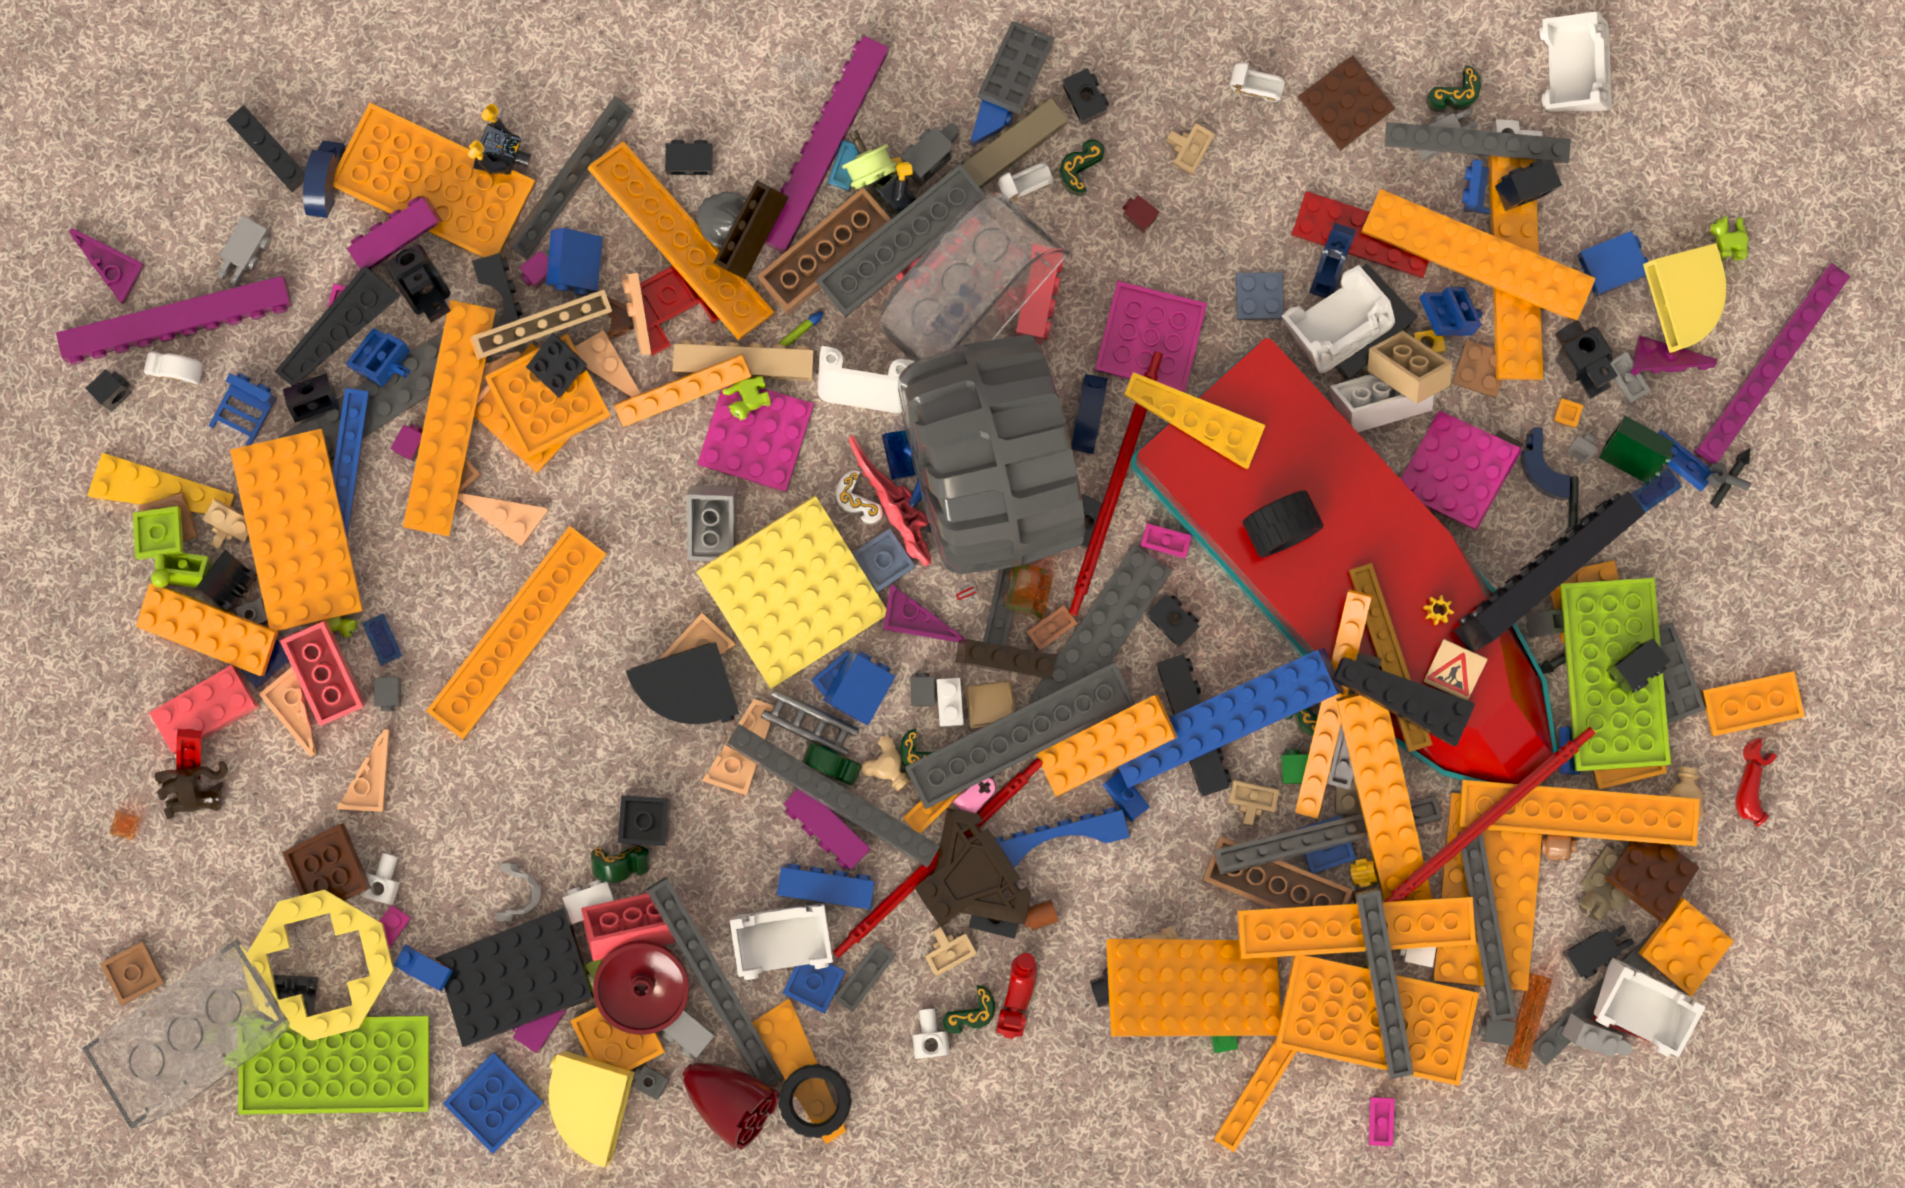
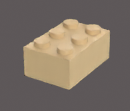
(1409, 367)

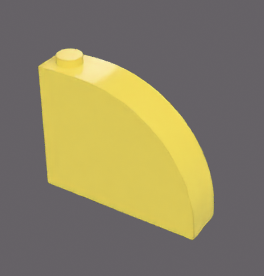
(1688, 294)
(588, 1104)

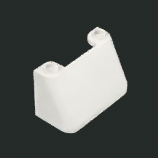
(1577, 63)
(1341, 321)
(858, 387)
(781, 939)
(1647, 1007)

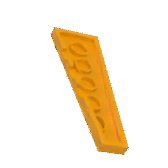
(790, 1050)

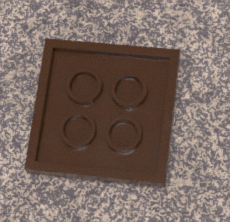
(1346, 102)
(327, 864)
(1652, 876)

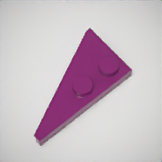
(114, 267)
(1656, 357)
(910, 618)

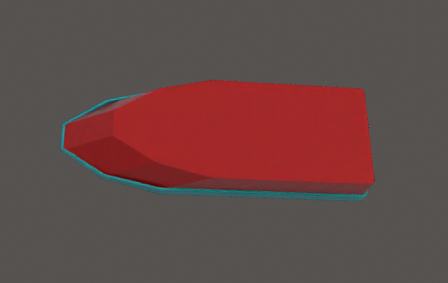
(1366, 521)

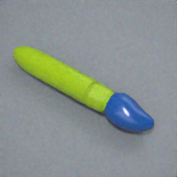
(801, 329)

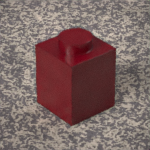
(1140, 213)

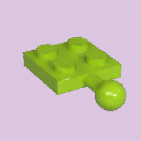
(158, 535)

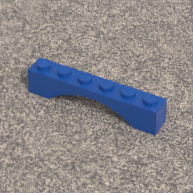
(1104, 828)

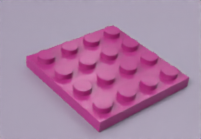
(1148, 322)
(762, 445)
(1459, 469)

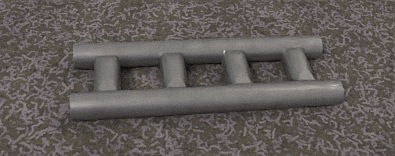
(795, 725)

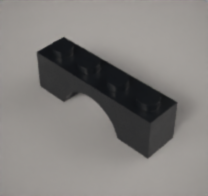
(267, 148)
(492, 272)

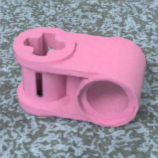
(972, 800)

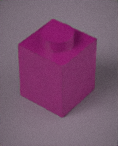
(535, 270)
(408, 442)

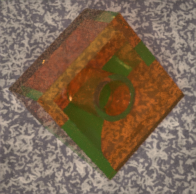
(1028, 591)

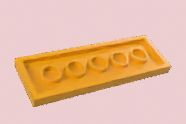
(207, 629)
(1107, 745)

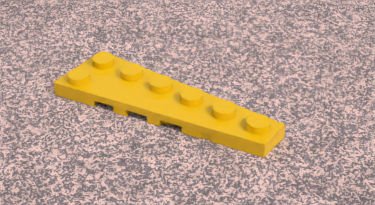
(1210, 424)
(137, 484)

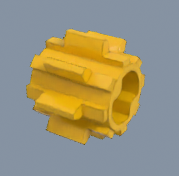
(1436, 617)
(1364, 872)

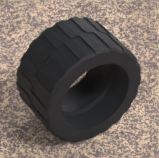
(1283, 523)
(814, 1129)

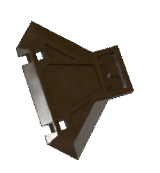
(972, 875)

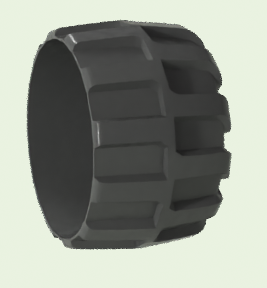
(992, 455)

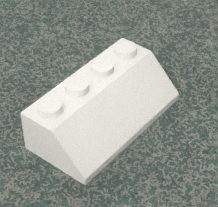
(1372, 403)

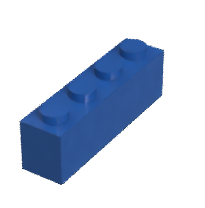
(826, 888)

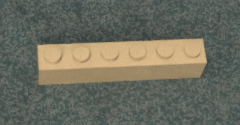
(540, 324)
(764, 362)

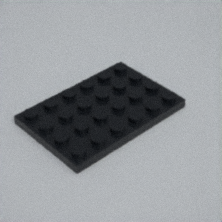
(515, 977)

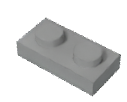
(1631, 385)

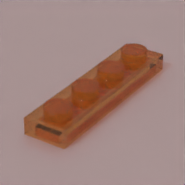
(1528, 1021)

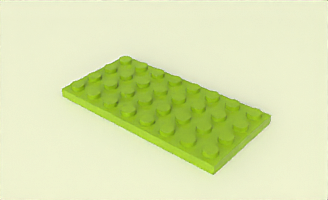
(1600, 628)
(356, 1071)

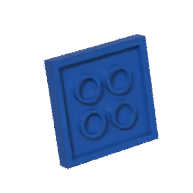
(493, 1102)

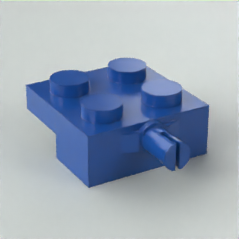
(1451, 312)
(379, 357)

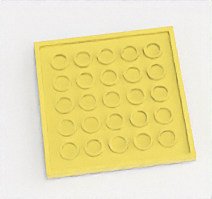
(792, 592)

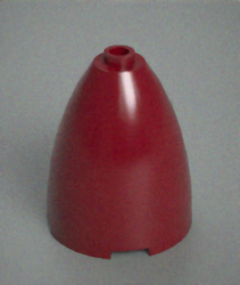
(730, 1101)

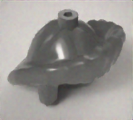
(718, 215)

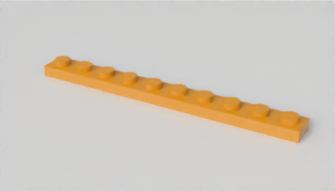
(1328, 719)

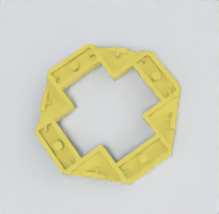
(345, 919)

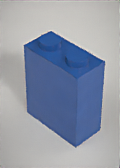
(574, 261)
(1614, 263)
(859, 687)

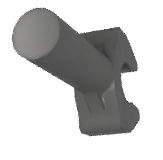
(1724, 477)

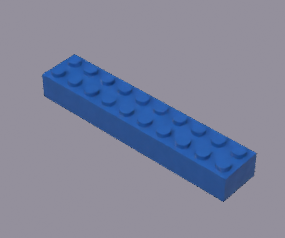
(1238, 714)

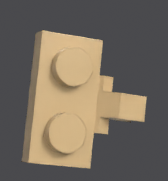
(1190, 147)
(225, 522)
(1253, 799)
(949, 951)

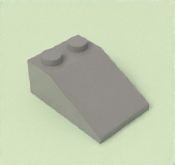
(710, 521)

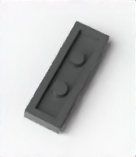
(864, 977)

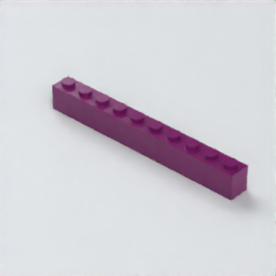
(826, 139)
(174, 319)
(1771, 364)

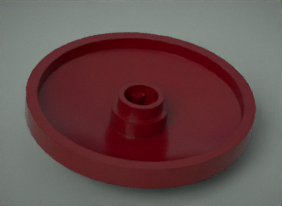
(641, 987)

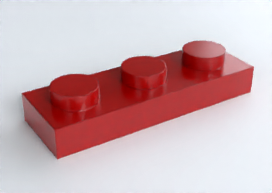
(188, 749)

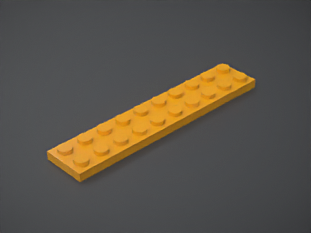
(679, 239)
(1478, 255)
(1515, 320)
(448, 421)
(516, 632)
(1382, 793)
(1586, 813)
(1338, 927)

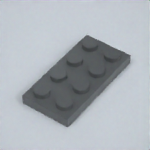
(1016, 67)
(1680, 687)

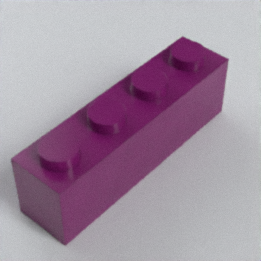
(395, 233)
(831, 831)
(537, 1033)

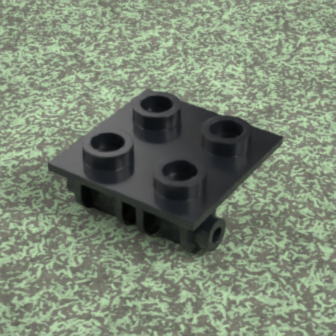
(556, 365)
(227, 581)
(294, 985)

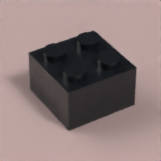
(1528, 184)
(1639, 665)
(644, 820)

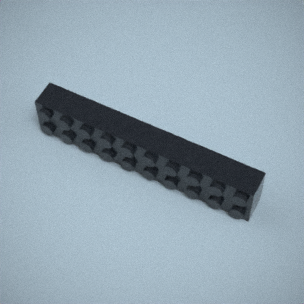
(1548, 571)

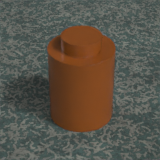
(1041, 915)

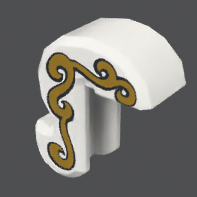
(1256, 83)
(1026, 182)
(173, 367)
(855, 504)

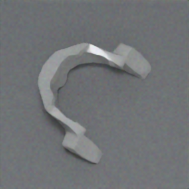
(512, 869)

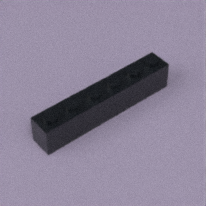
(1182, 695)

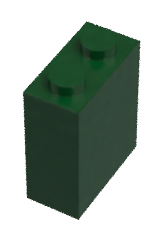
(1637, 450)

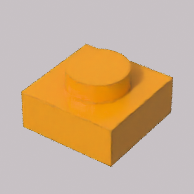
(1568, 413)

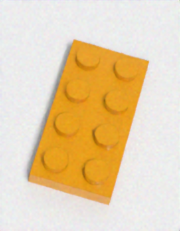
(1753, 703)

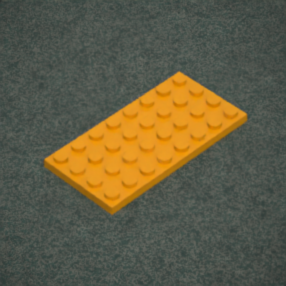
(399, 160)
(296, 530)
(1514, 878)
(1190, 989)
(1334, 1016)

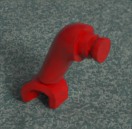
(1747, 797)
(1020, 990)

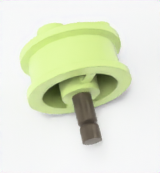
(869, 164)

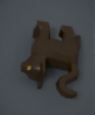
(186, 786)

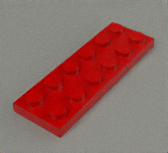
(1320, 213)

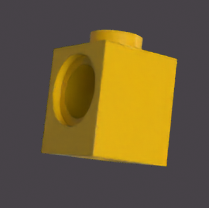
(1436, 341)

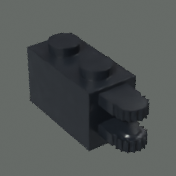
(1595, 951)

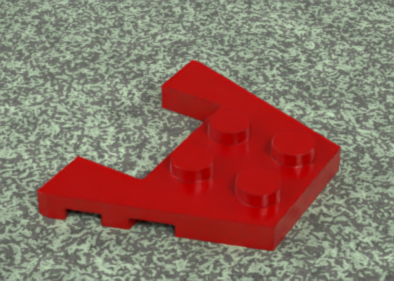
(665, 298)

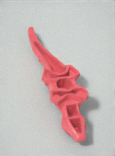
(896, 505)

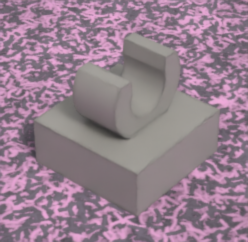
(1583, 448)

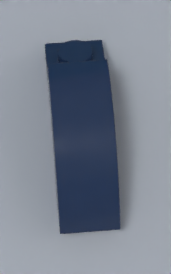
(319, 178)
(1332, 260)
(1089, 413)
(1537, 471)

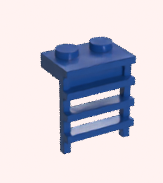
(1475, 188)
(255, 396)

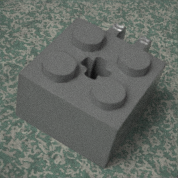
(930, 152)

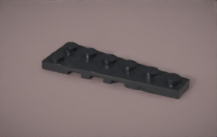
(350, 312)
(1421, 705)

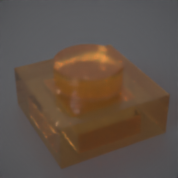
(124, 825)

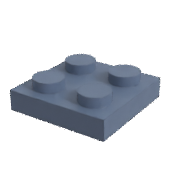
(1259, 296)
(883, 560)

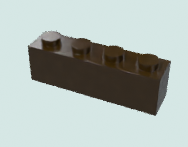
(751, 229)
(1005, 658)

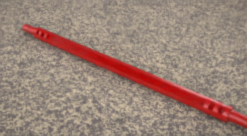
(1112, 494)
(1489, 817)
(923, 872)

